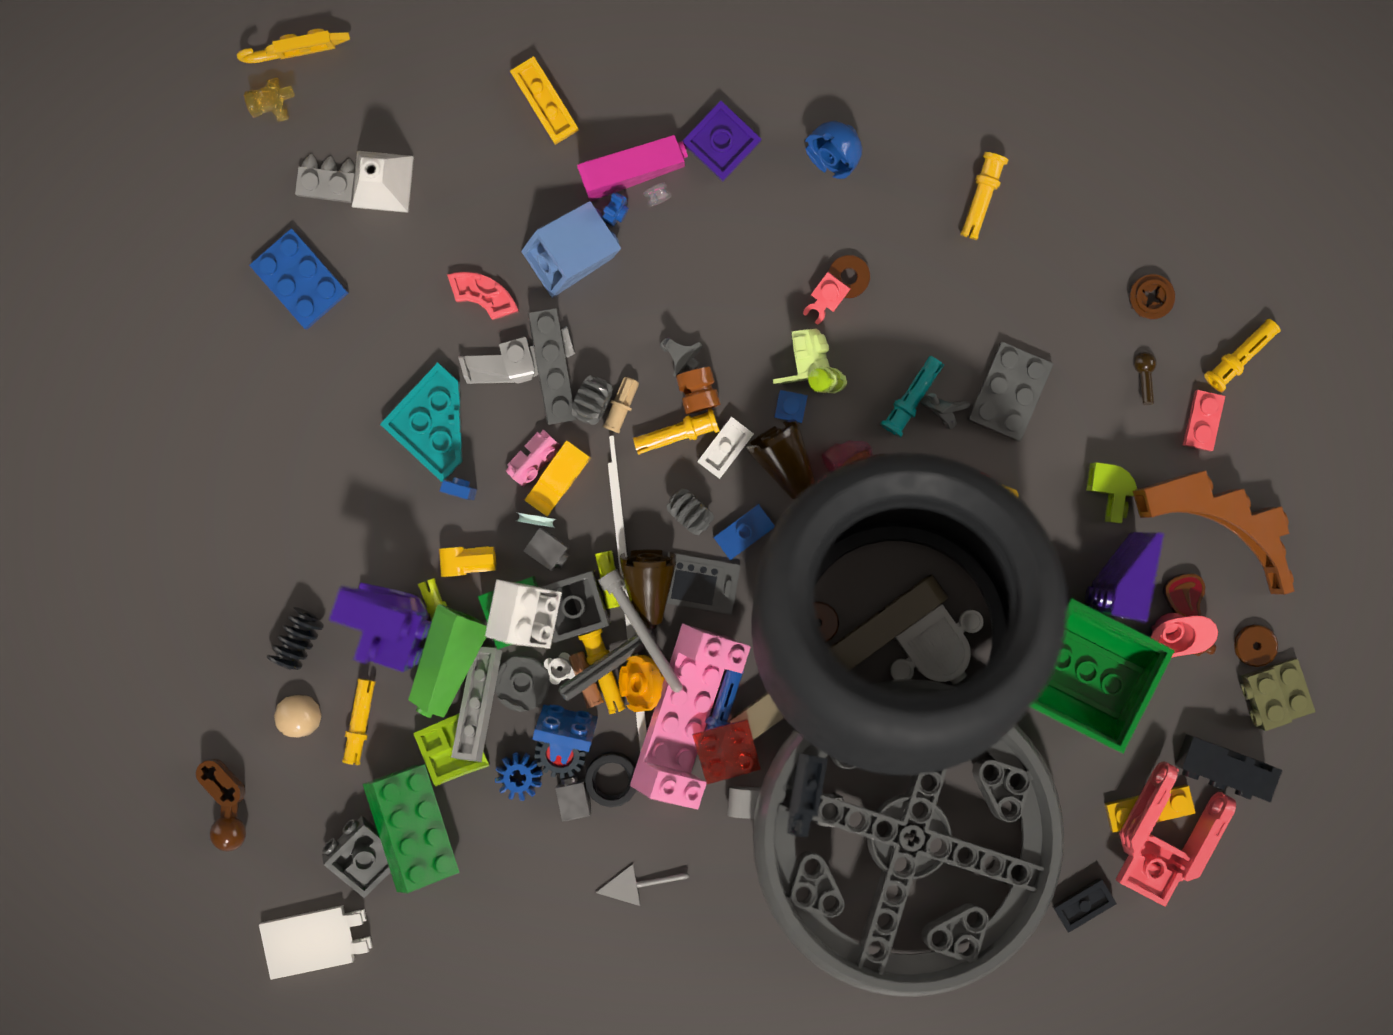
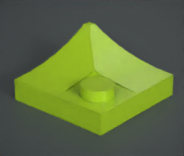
(436, 748)

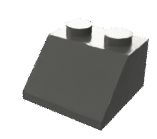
(580, 606)

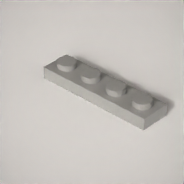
(476, 705)

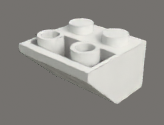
(523, 614)

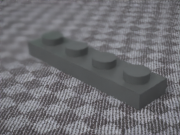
(551, 366)

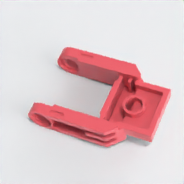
(1155, 865)

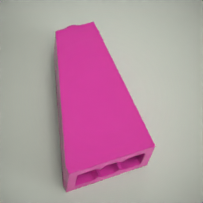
(631, 167)

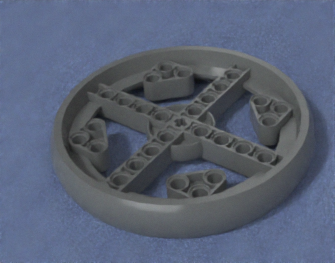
(945, 968)

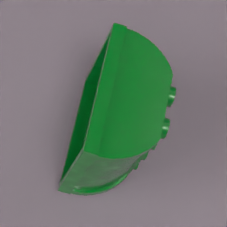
(1102, 677)

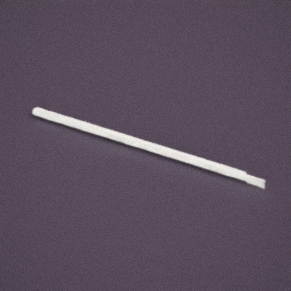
(621, 547)

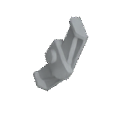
(514, 364)

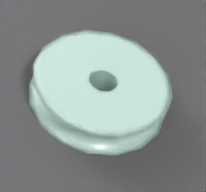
(537, 520)

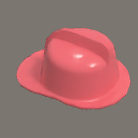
(1185, 634)

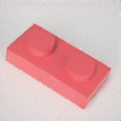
(1204, 420)

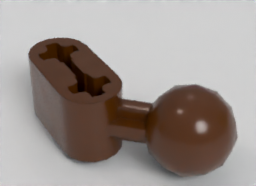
(227, 831)

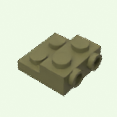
(1277, 694)

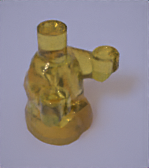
(269, 99)

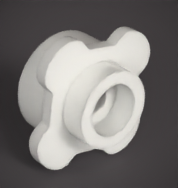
(555, 675)

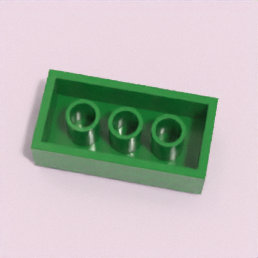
(411, 828)

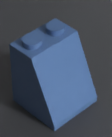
(570, 248)

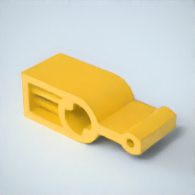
(557, 478)

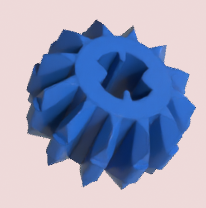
(513, 783)

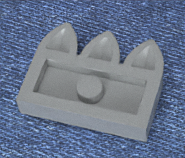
(327, 181)

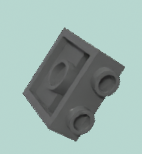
(357, 856)

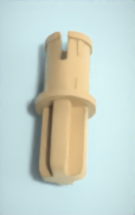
(621, 404)

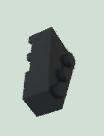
(1227, 768)

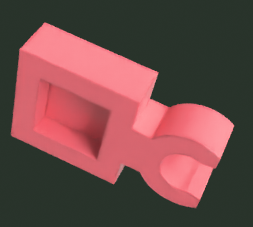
(828, 294)

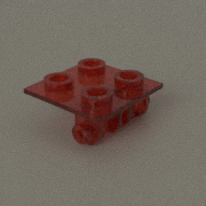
(726, 751)

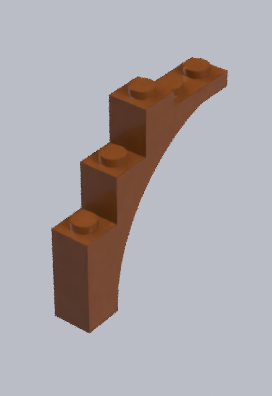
(1231, 508)

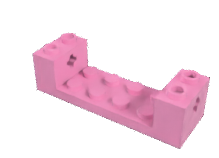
(669, 746)

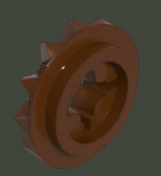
(1165, 295)

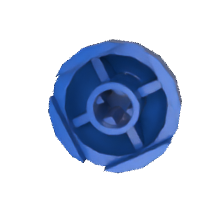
(834, 147)

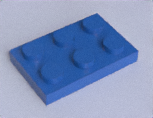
(299, 279)

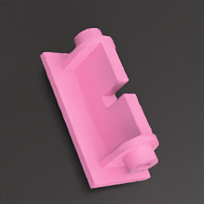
(525, 468)

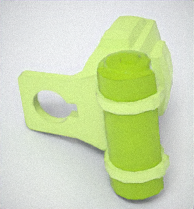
(812, 363)

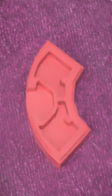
(483, 291)

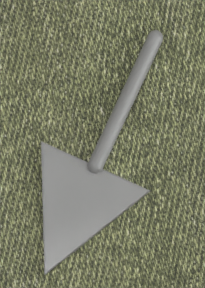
(626, 888)

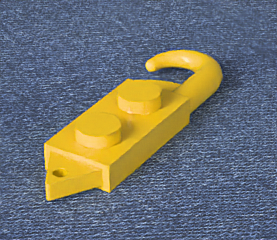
(293, 45)

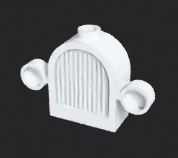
(937, 646)

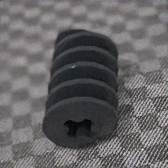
(296, 640)

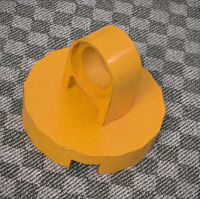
(641, 683)

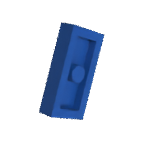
(458, 488)
(744, 532)

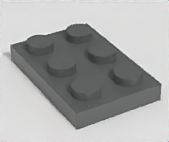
(1010, 391)

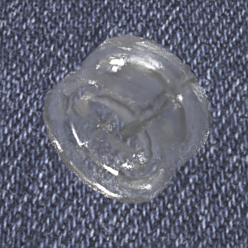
(657, 194)

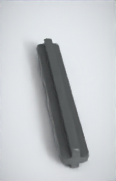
(602, 667)

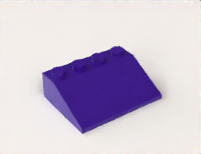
(1128, 578)

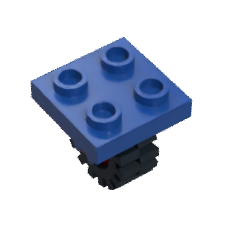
(563, 739)

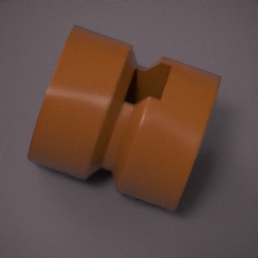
(698, 390)

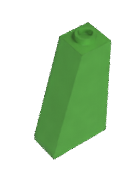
(446, 659)

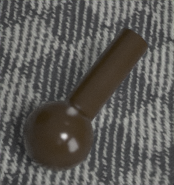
(1145, 364)

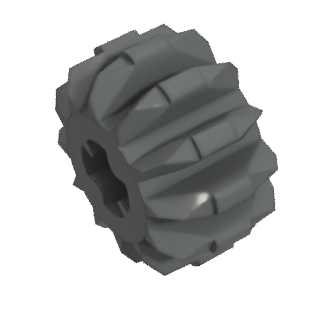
(592, 400)
(690, 511)

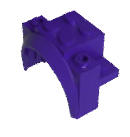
(390, 623)

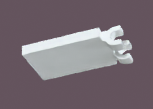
(312, 941)

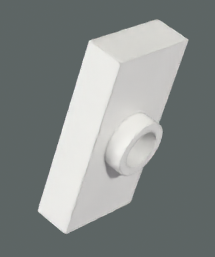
(725, 447)

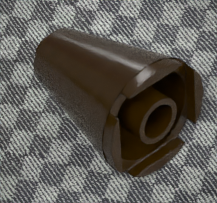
(784, 457)
(648, 582)

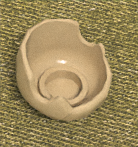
(297, 716)

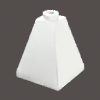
(382, 181)

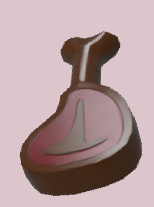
(1184, 597)

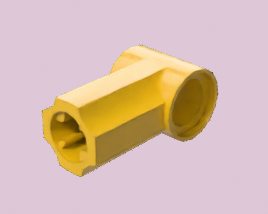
(460, 561)

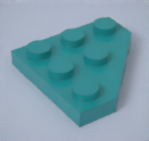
(430, 422)

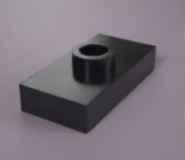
(1084, 905)

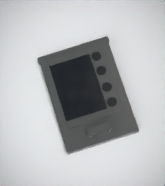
(704, 584)

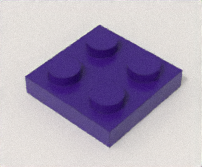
(721, 141)

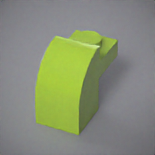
(1114, 482)

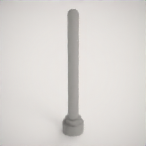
(613, 584)

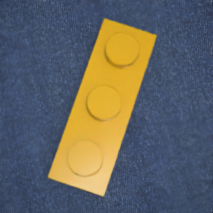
(544, 100)
(1178, 805)

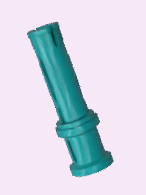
(906, 406)

